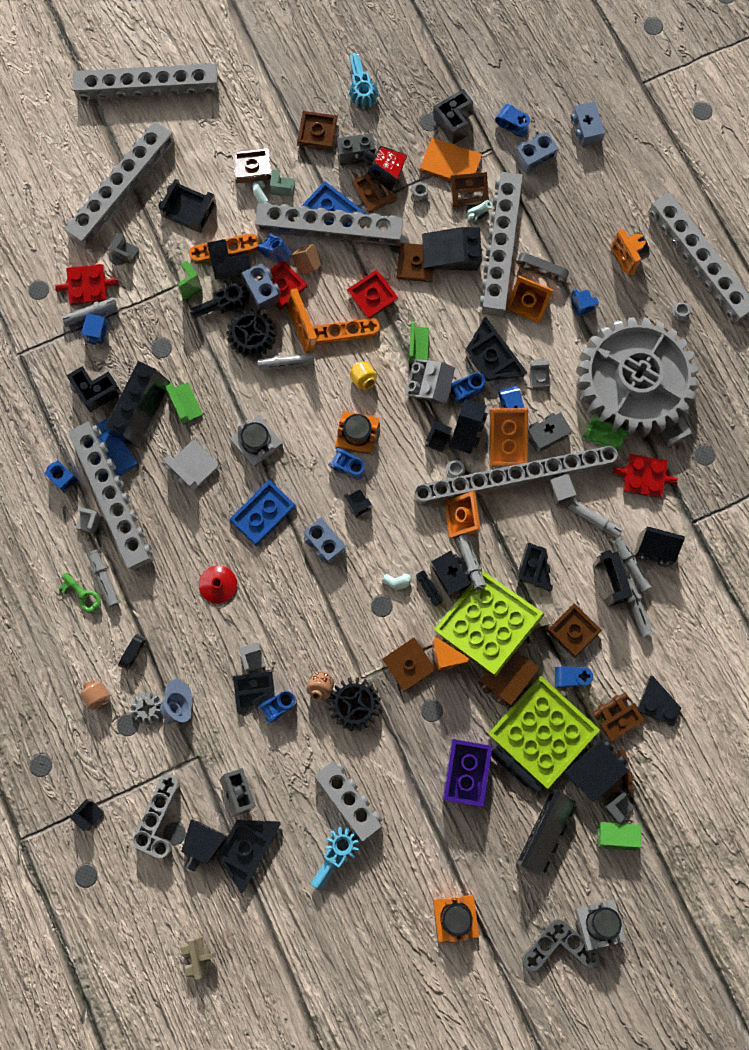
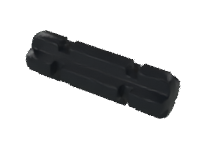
(429, 588)

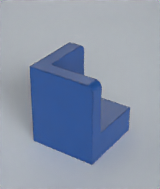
(584, 302)

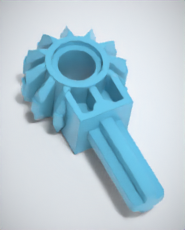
(361, 84)
(335, 856)

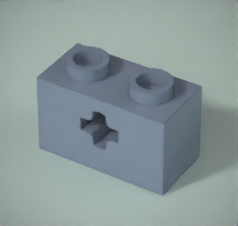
(588, 124)

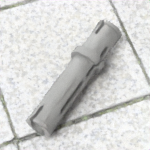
(96, 309)
(286, 361)
(595, 519)
(473, 567)
(633, 567)
(105, 583)
(638, 610)

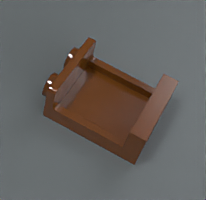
(510, 679)

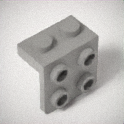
(191, 465)

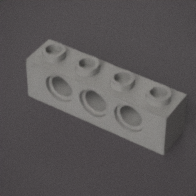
(325, 778)

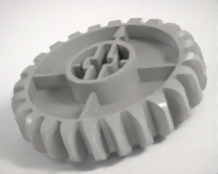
(633, 350)

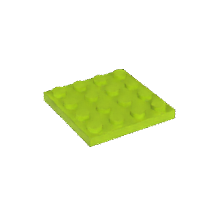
(489, 624)
(543, 732)

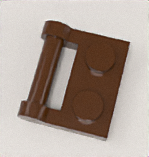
(468, 184)
(369, 194)

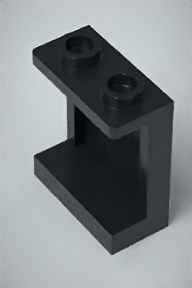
(187, 206)
(617, 577)
(598, 769)

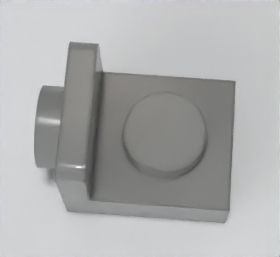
(539, 374)

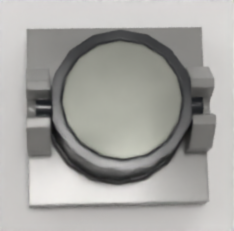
(256, 439)
(602, 924)

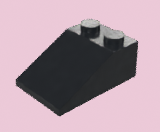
(452, 249)

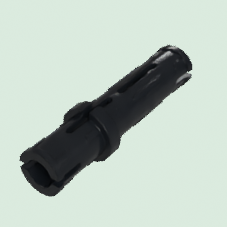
(509, 763)

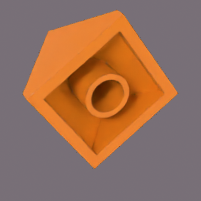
(529, 299)
(462, 515)
(446, 656)

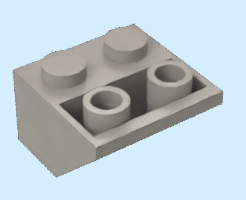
(430, 381)

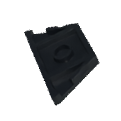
(492, 354)
(246, 848)

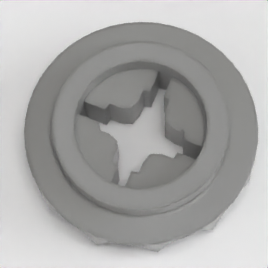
(154, 712)

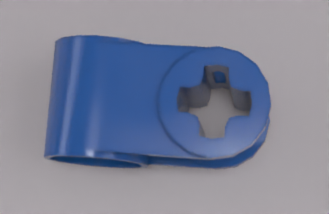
(512, 119)
(274, 248)
(464, 389)
(511, 398)
(344, 462)
(569, 676)
(276, 706)

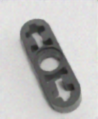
(542, 267)

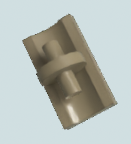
(199, 957)

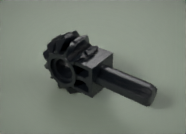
(223, 301)

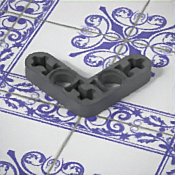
(562, 939)

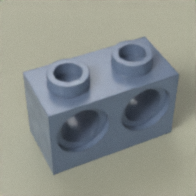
(538, 155)
(257, 288)
(327, 538)

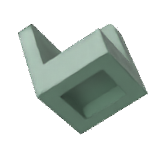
(281, 185)

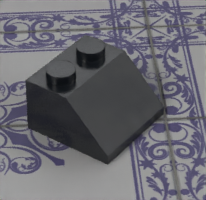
(658, 546)

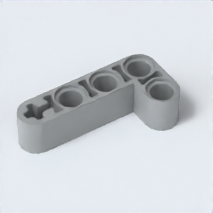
(160, 814)

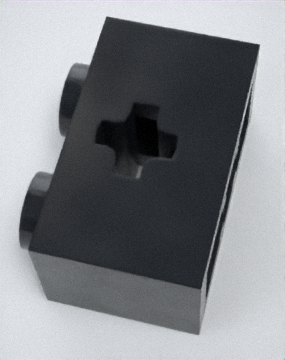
(451, 584)

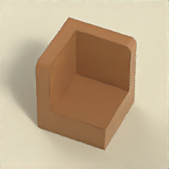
(307, 259)

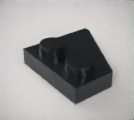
(534, 567)
(252, 688)
(658, 703)

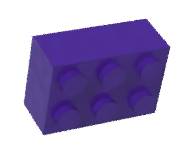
(467, 772)

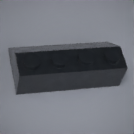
(137, 404)
(546, 832)

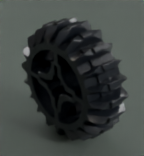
(238, 327)
(339, 697)

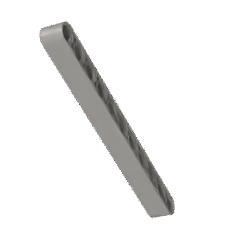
(522, 469)

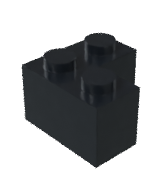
(452, 115)
(222, 264)
(94, 392)
(470, 421)

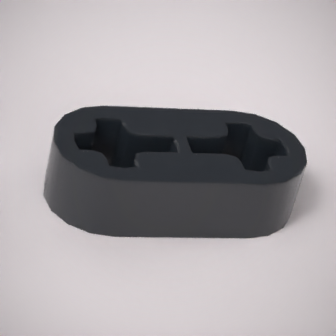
(131, 652)

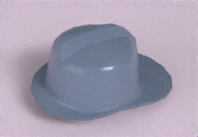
(176, 702)

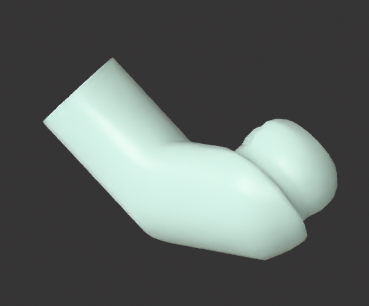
(258, 193)
(475, 212)
(397, 583)

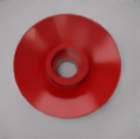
(221, 593)

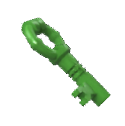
(83, 594)

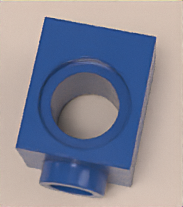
(94, 329)
(63, 483)

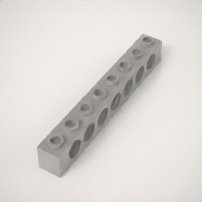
(139, 76)
(512, 184)
(119, 193)
(337, 231)
(701, 248)
(81, 436)

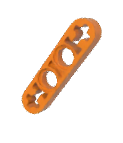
(237, 240)
(343, 328)

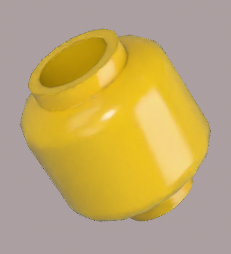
(363, 375)

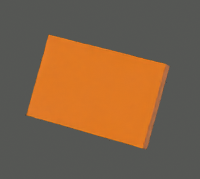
(448, 159)
(301, 321)
(508, 436)

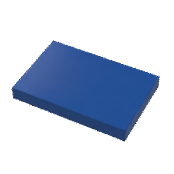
(332, 200)
(117, 452)
(262, 513)

